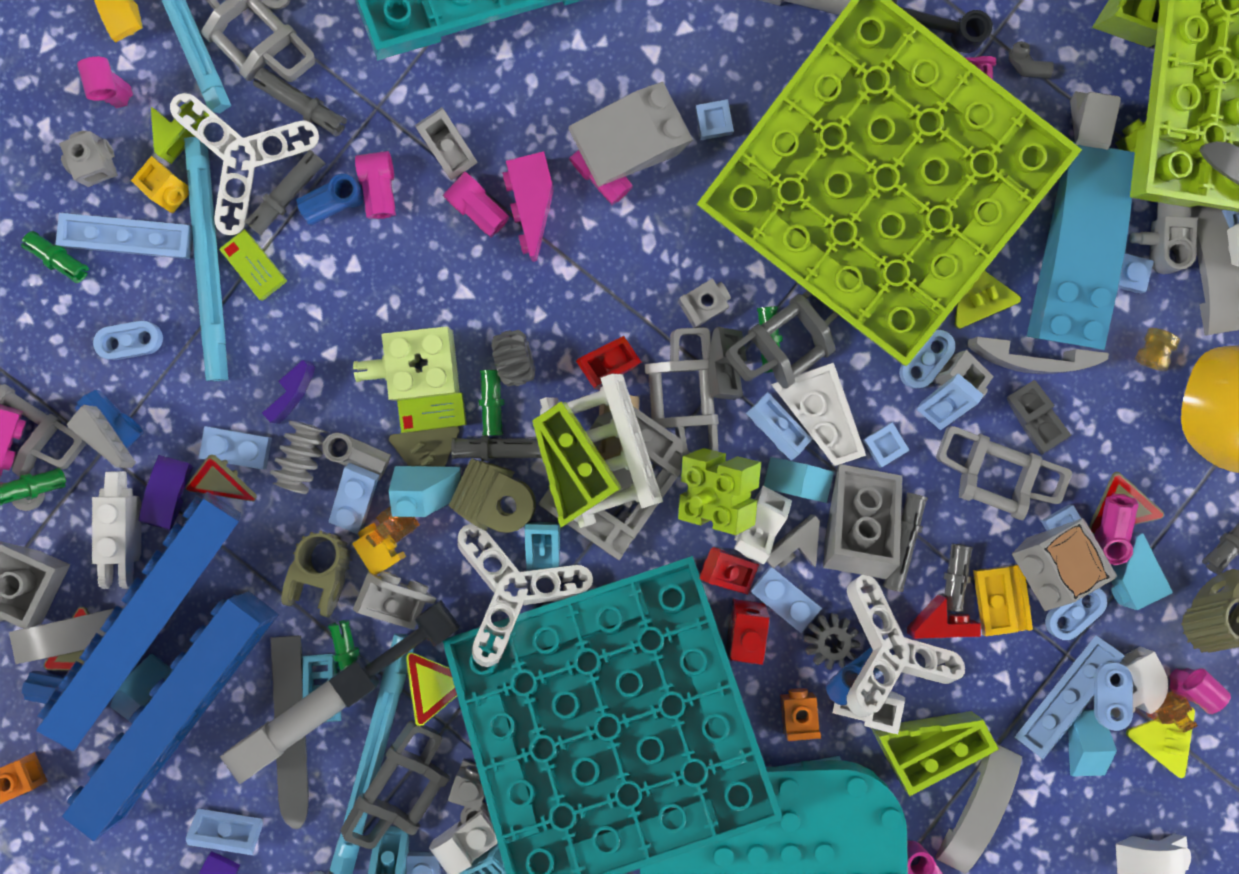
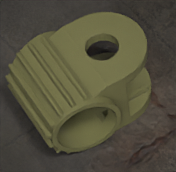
(481, 494)
(303, 572)
(1208, 620)

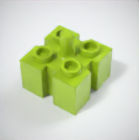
(719, 491)

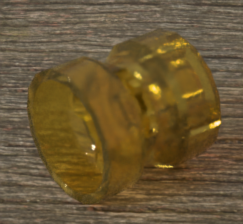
(1157, 349)

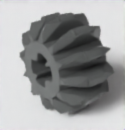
(513, 358)
(838, 651)

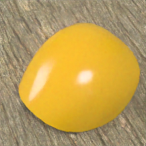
(1212, 407)

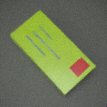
(253, 265)
(432, 412)

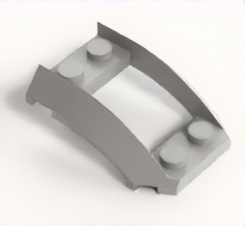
(609, 532)

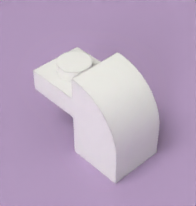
(770, 516)
(1149, 680)
(886, 719)
(464, 843)
(1147, 856)

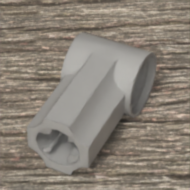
(357, 454)

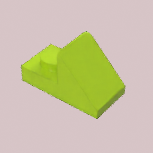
(169, 136)

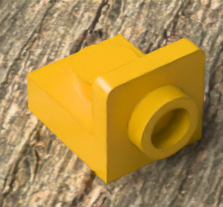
(161, 185)

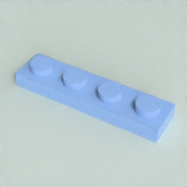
(124, 236)
(1066, 699)

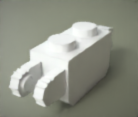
(116, 530)

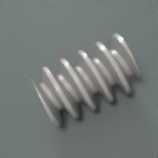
(299, 457)

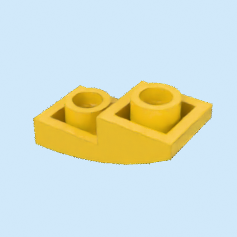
(119, 17)

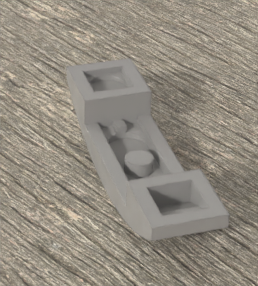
(1217, 273)
(998, 353)
(56, 637)
(983, 810)

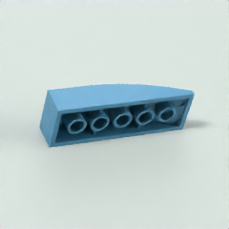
(1084, 250)

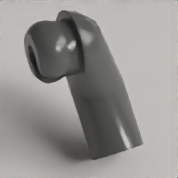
(1025, 65)

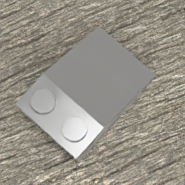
(631, 134)
(864, 522)

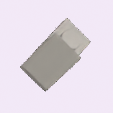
(1094, 118)
(446, 143)
(802, 537)

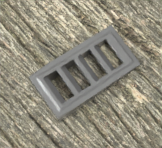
(98, 433)

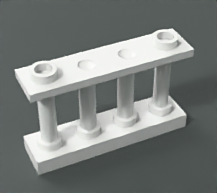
(634, 453)

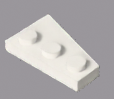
(824, 412)

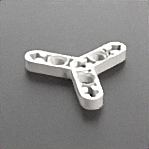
(231, 142)
(502, 599)
(881, 658)

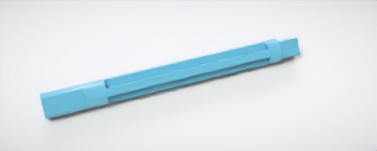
(197, 55)
(206, 260)
(373, 752)

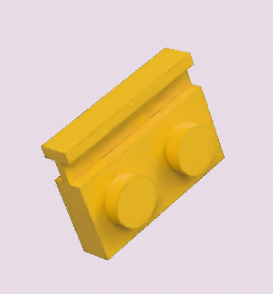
(1002, 600)

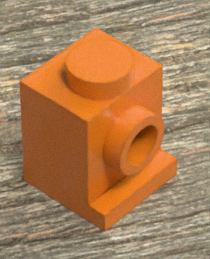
(800, 729)
(20, 777)

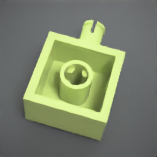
(399, 360)

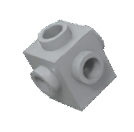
(88, 158)

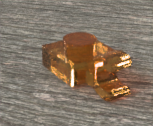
(392, 526)
(1174, 711)

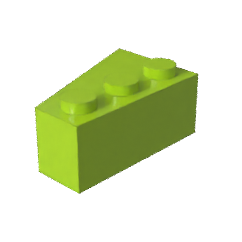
(1130, 20)
(573, 464)
(935, 748)

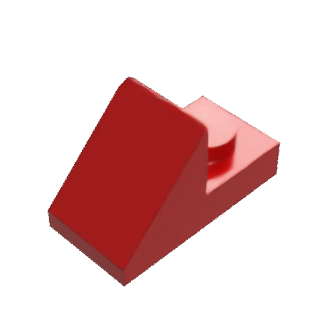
(609, 359)
(728, 571)
(933, 622)

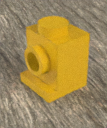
(381, 556)

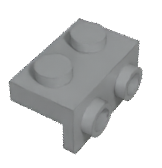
(392, 601)

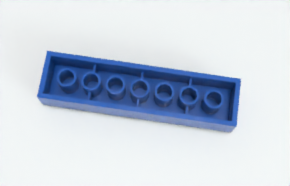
(134, 627)
(169, 715)

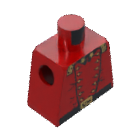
(747, 632)

